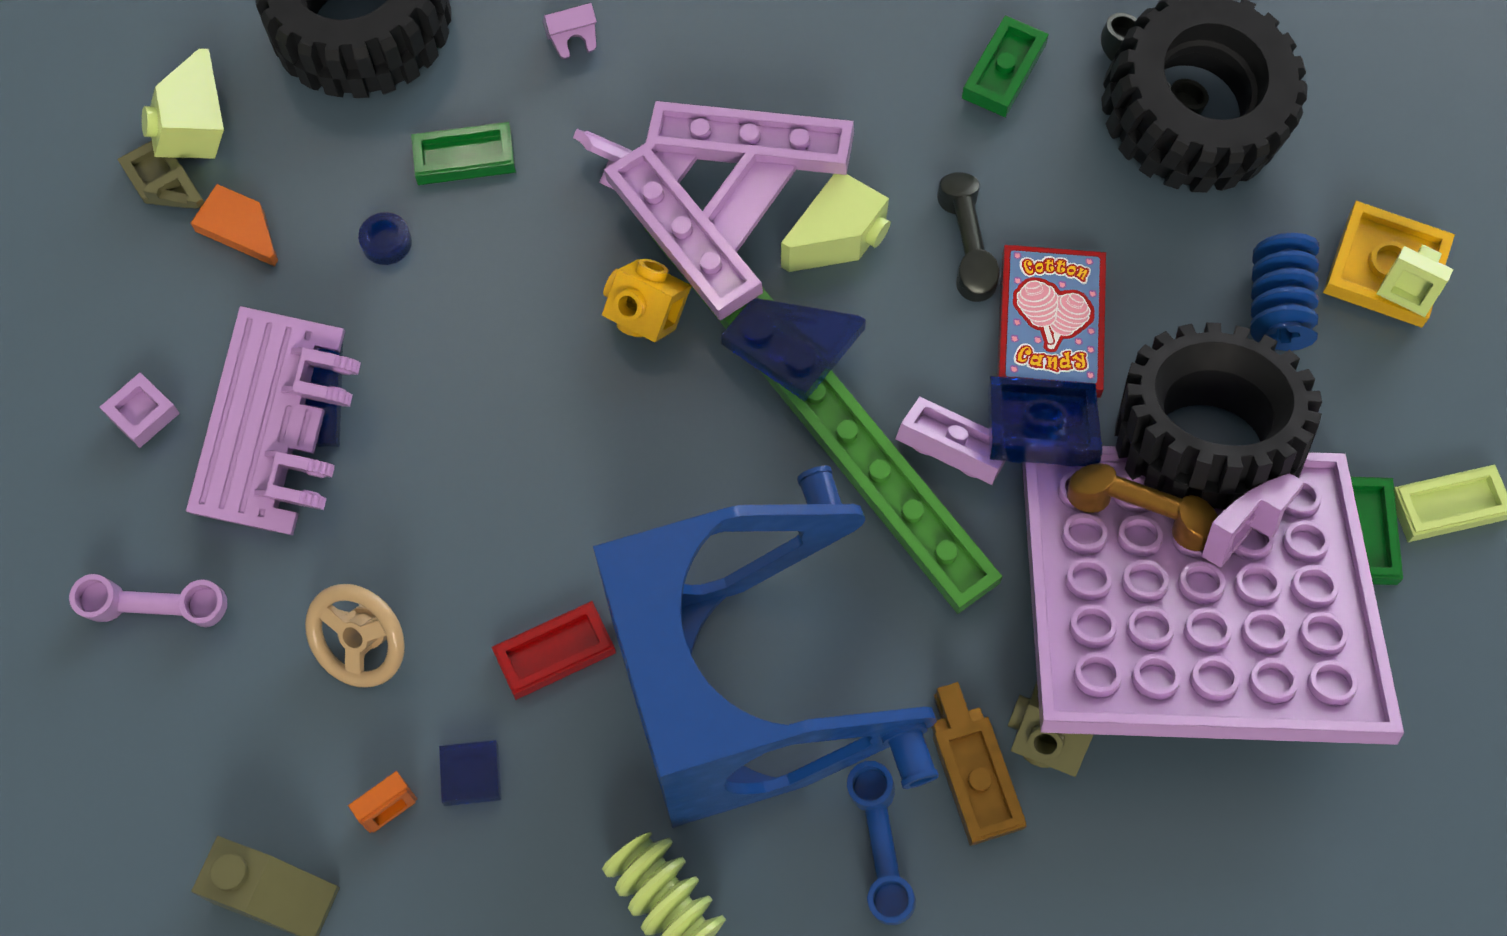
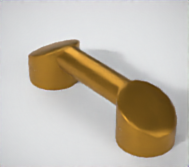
(1095, 484)

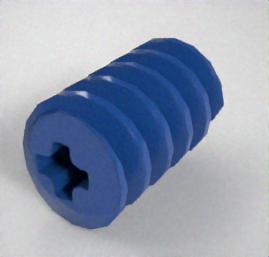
(1285, 290)

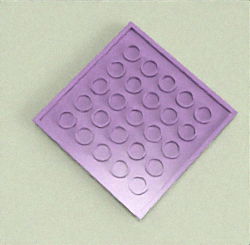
(1175, 647)

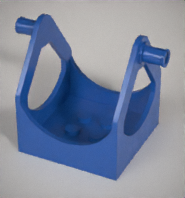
(690, 728)

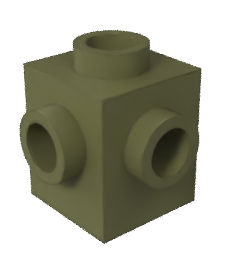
(1045, 750)

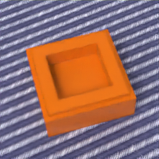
(383, 802)

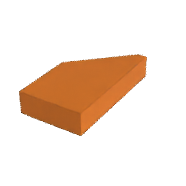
(236, 223)

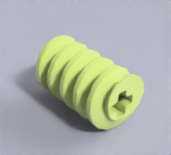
(659, 890)

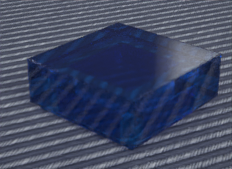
(470, 773)

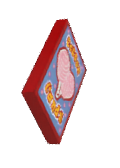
(1052, 315)

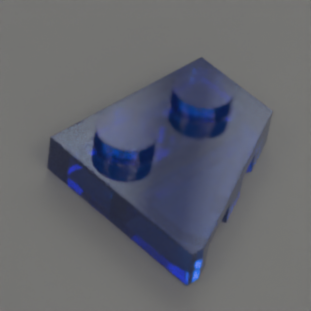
(792, 341)

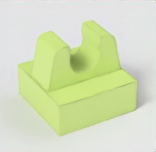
(1415, 279)

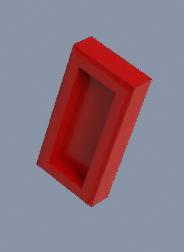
(553, 650)

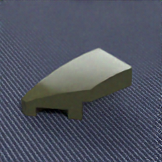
(159, 179)

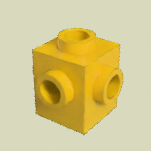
(645, 299)

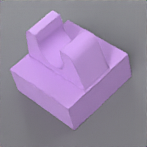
(571, 23)

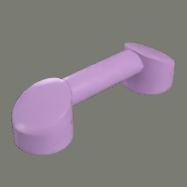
(103, 601)

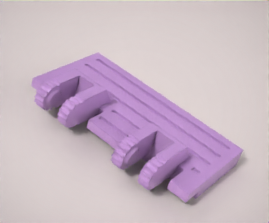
(264, 418)

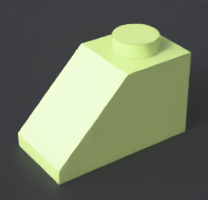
(185, 111)
(836, 226)

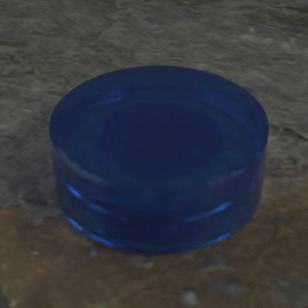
(385, 238)

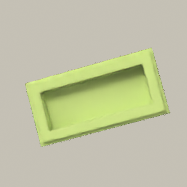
(1451, 503)

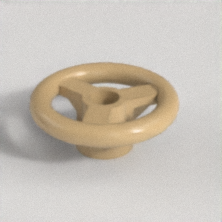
(358, 633)

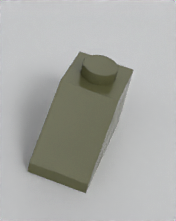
(264, 888)

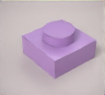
(139, 410)

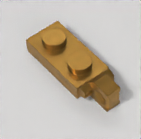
(975, 769)

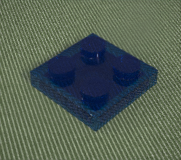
(1043, 421)

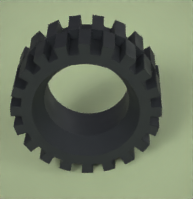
(1225, 374)

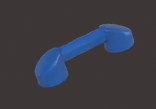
(873, 791)

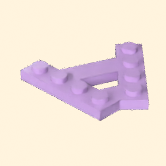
(766, 154)

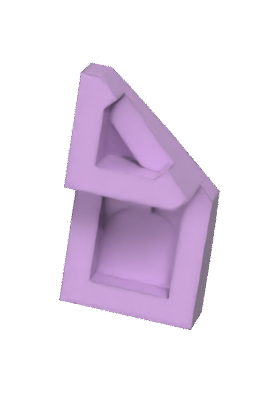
(1256, 509)

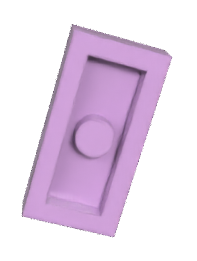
(949, 439)

